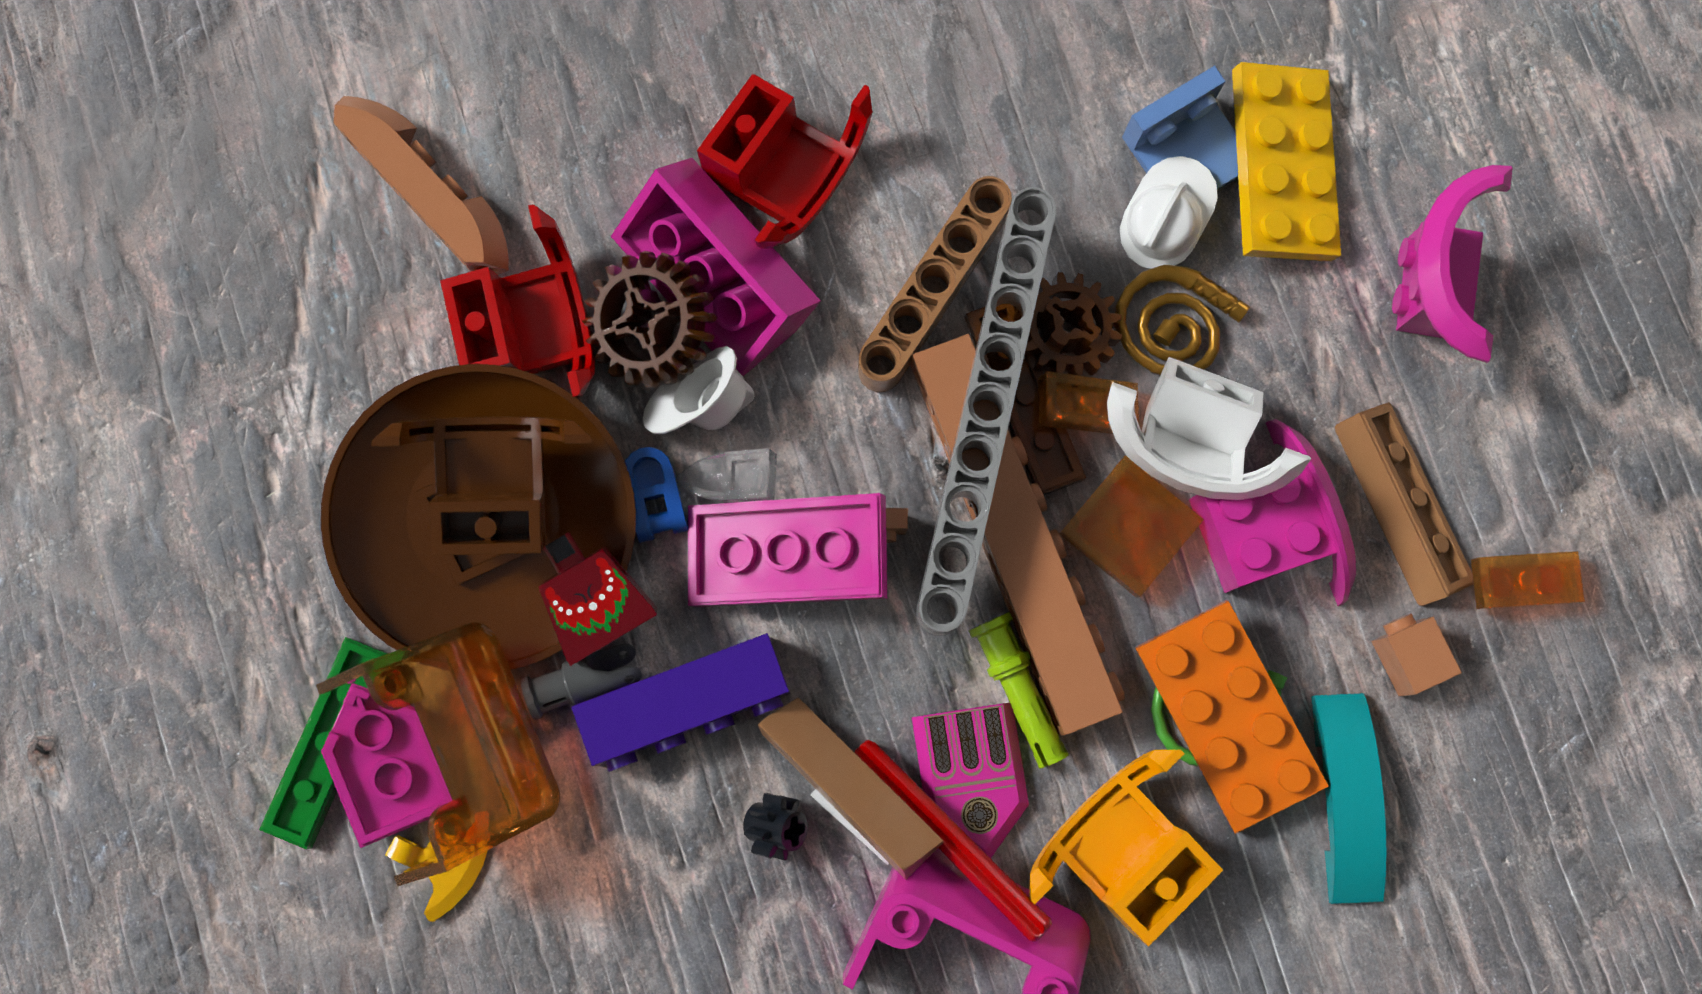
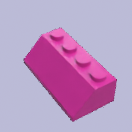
(754, 288)

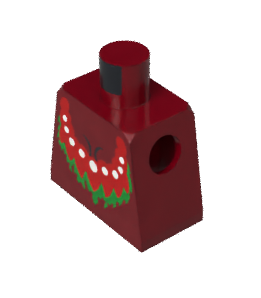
(590, 598)

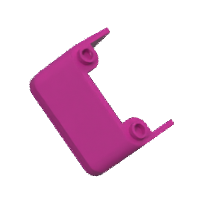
(944, 893)

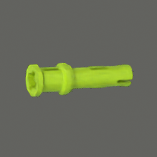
(1009, 666)

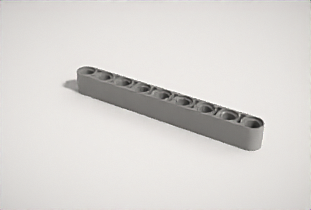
(987, 384)

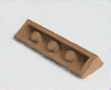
(1404, 504)
(851, 787)

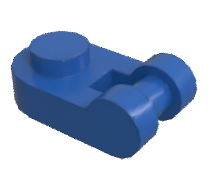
(652, 479)

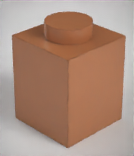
(1415, 654)

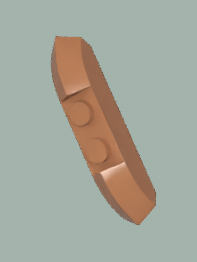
(385, 143)

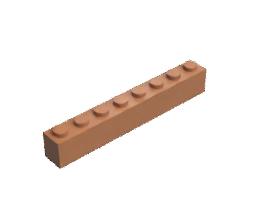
(1024, 554)

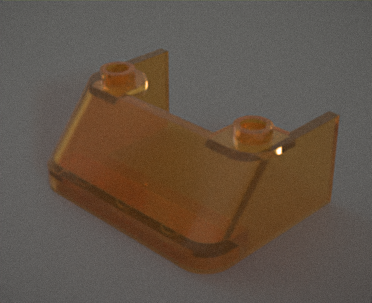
(477, 737)

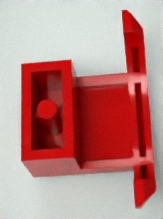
(779, 160)
(526, 317)

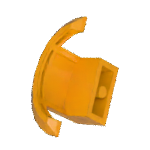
(1129, 852)

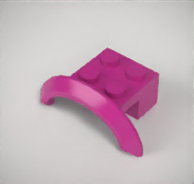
(1444, 268)
(1281, 529)

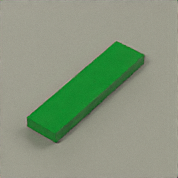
(307, 785)

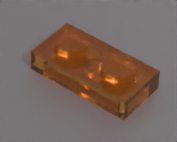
(1077, 401)
(1527, 580)

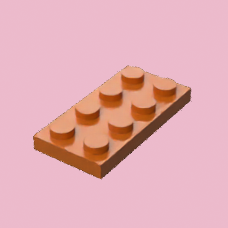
(1231, 717)

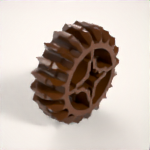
(632, 286)

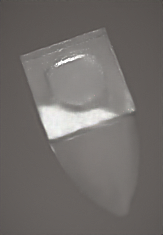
(732, 476)

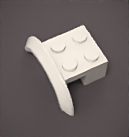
(1198, 434)

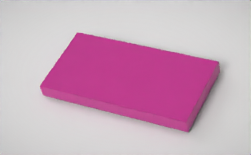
(787, 551)

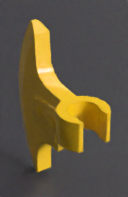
(447, 886)

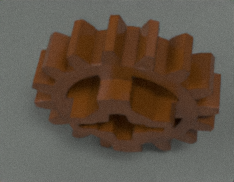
(1085, 339)

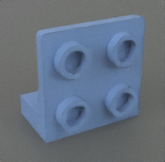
(1187, 126)

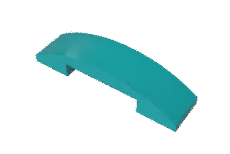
(1353, 798)

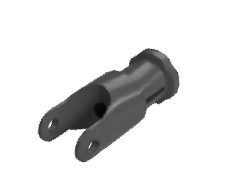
(580, 681)

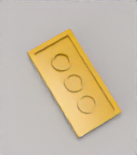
(1286, 162)

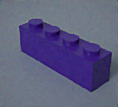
(681, 701)

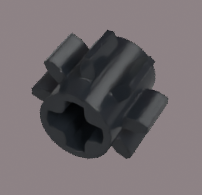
(775, 826)

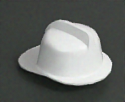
(1168, 212)
(704, 398)

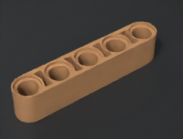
(938, 261)

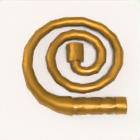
(1169, 328)

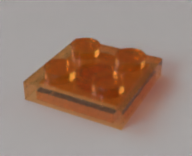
(1131, 527)

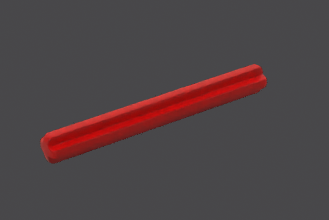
(960, 847)

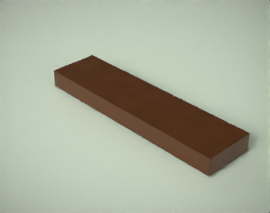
(1048, 449)

